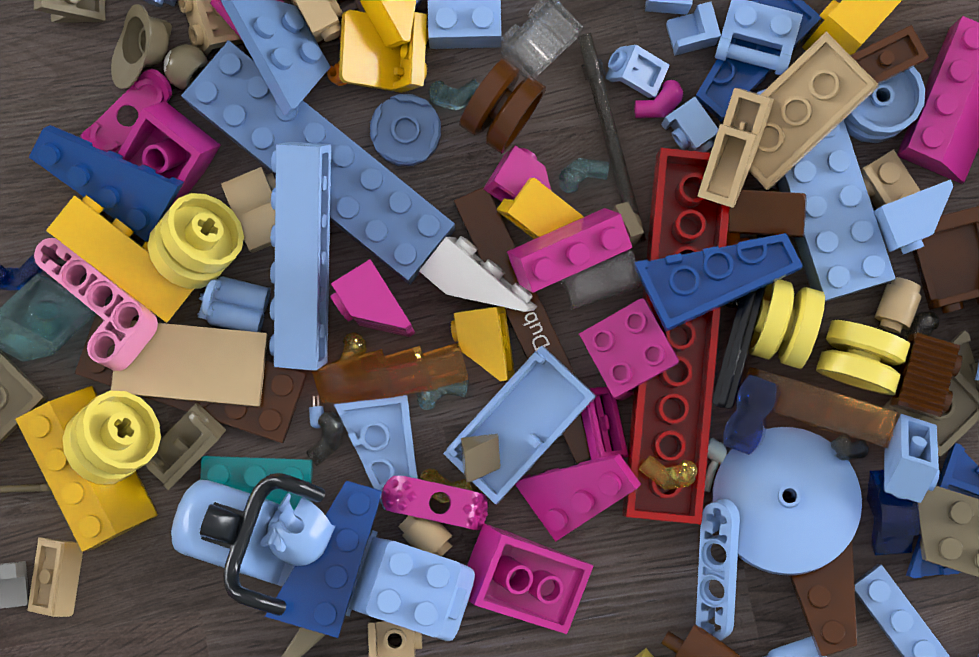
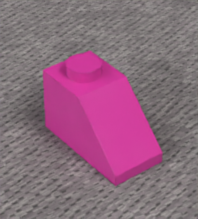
(513, 173)

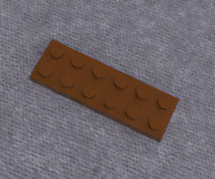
(270, 420)

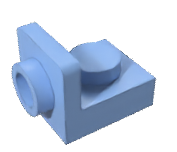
(637, 69)

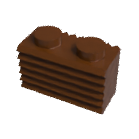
(927, 376)

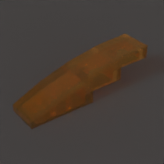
(394, 375)
(831, 410)

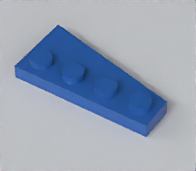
(731, 73)
(321, 591)

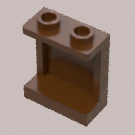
(951, 261)

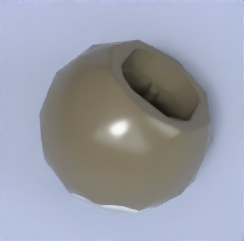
(184, 65)

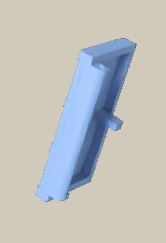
(527, 417)

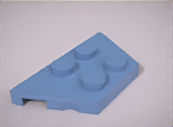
(280, 48)

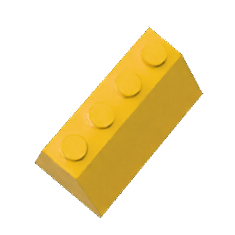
(91, 509)

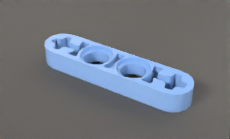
(711, 569)

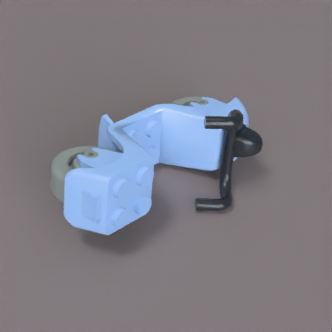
(392, 582)

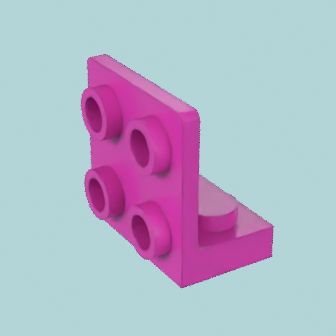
(629, 348)

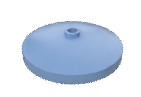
(799, 534)

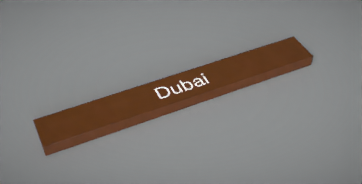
(532, 327)

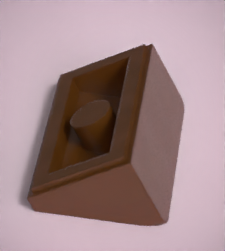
(768, 213)

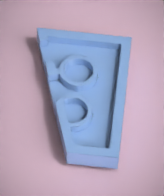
(381, 437)

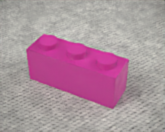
(569, 249)

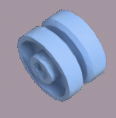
(900, 105)

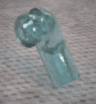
(452, 98)
(579, 170)
(428, 399)

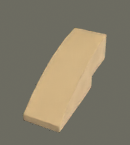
(735, 147)

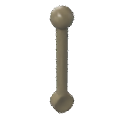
(24, 488)

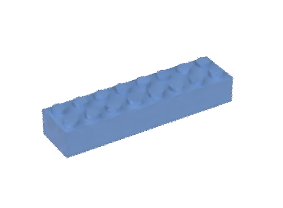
(364, 194)

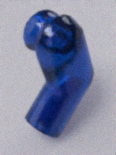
(17, 277)

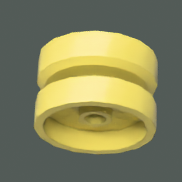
(195, 241)
(788, 323)
(863, 357)
(111, 437)

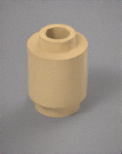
(898, 305)
(426, 535)

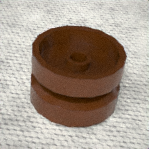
(498, 103)

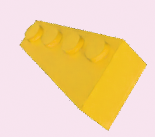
(852, 21)
(116, 255)

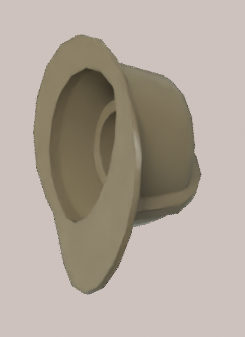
(140, 46)

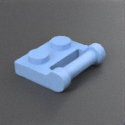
(762, 26)

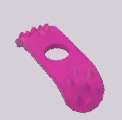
(148, 90)
(412, 497)

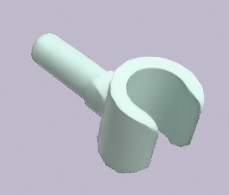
(716, 453)

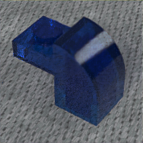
(894, 518)

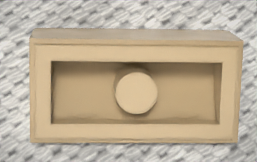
(55, 577)

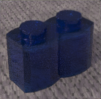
(748, 424)

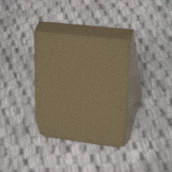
(480, 455)

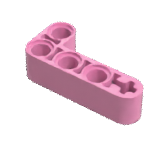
(93, 293)

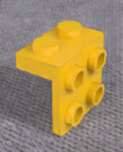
(372, 64)

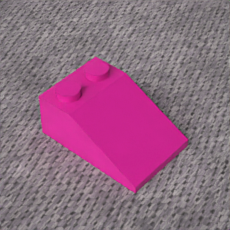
(169, 145)
(526, 579)

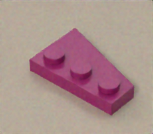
(577, 493)

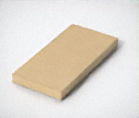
(807, 106)
(198, 366)

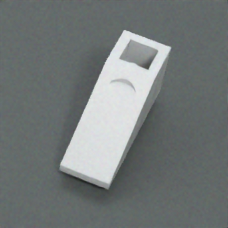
(464, 275)

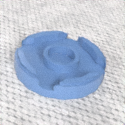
(405, 130)

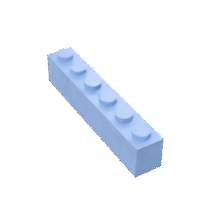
(301, 255)

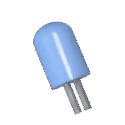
(315, 412)

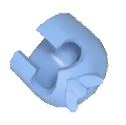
(299, 534)

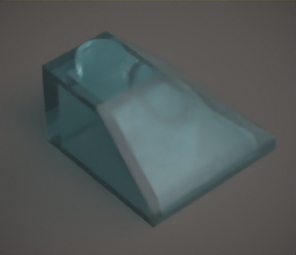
(40, 319)

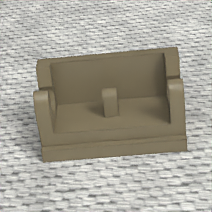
(184, 445)

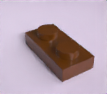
(892, 55)

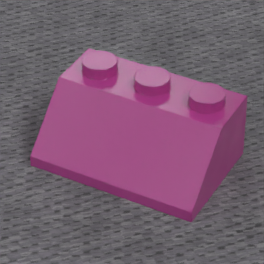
(369, 302)

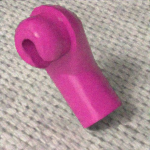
(663, 104)

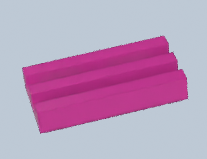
(597, 426)

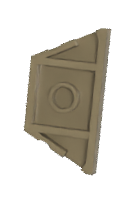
(965, 402)
(950, 530)

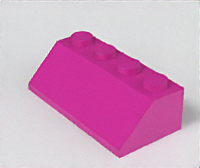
(948, 126)

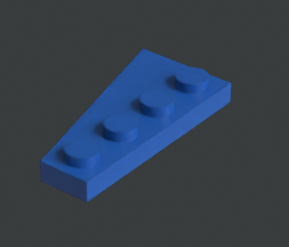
(122, 188)
(707, 279)

